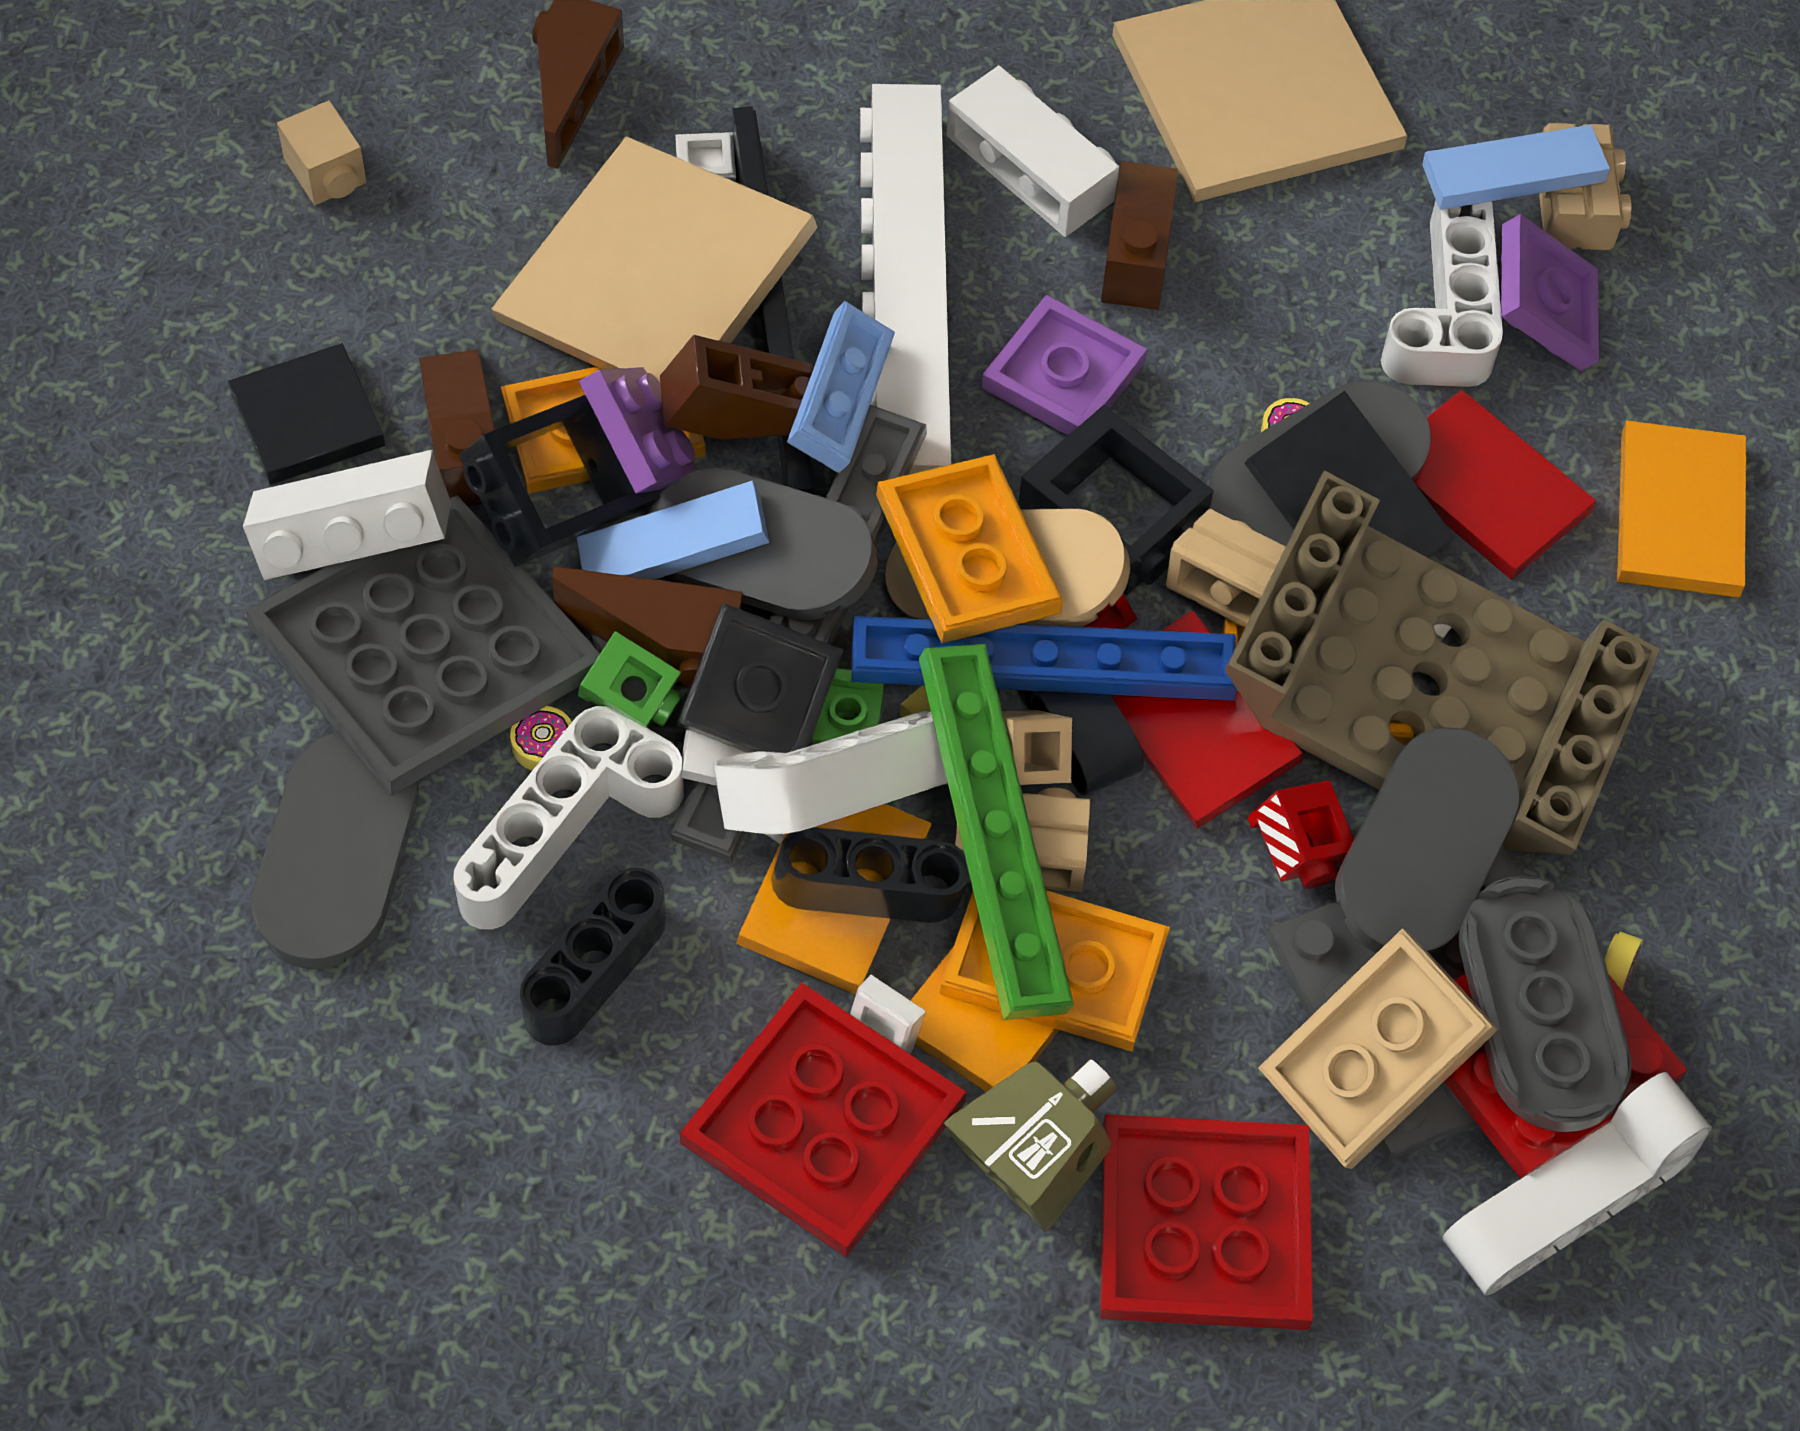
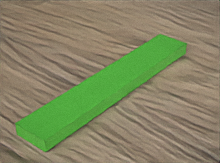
(995, 832)

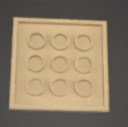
(1257, 91)
(652, 261)

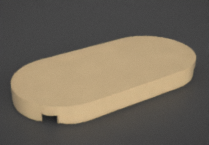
(1079, 552)

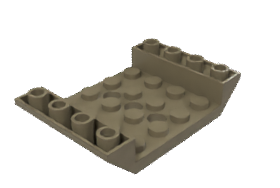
(1357, 617)

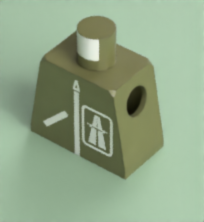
(1037, 1136)

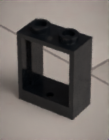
(1086, 450)
(512, 513)

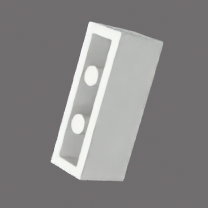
(1032, 150)
(347, 515)

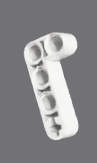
(1464, 331)
(830, 778)
(559, 821)
(1568, 1196)

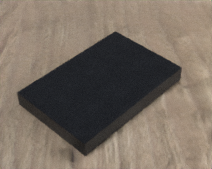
(1348, 447)

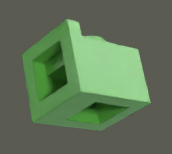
(625, 662)
(848, 707)

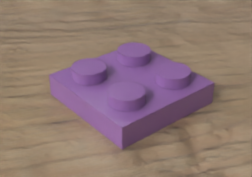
(1549, 292)
(1063, 366)
(633, 420)

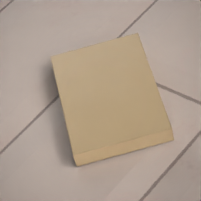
(1377, 1048)

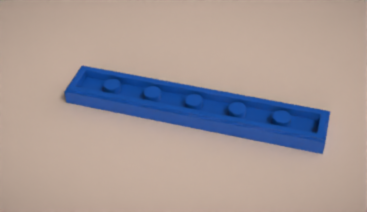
(1057, 658)

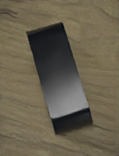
(1101, 737)
(896, 858)
(597, 928)

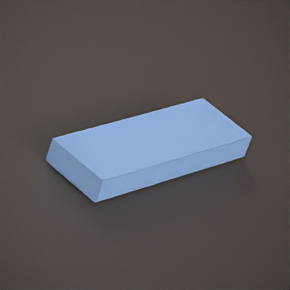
(1515, 167)
(841, 387)
(678, 535)

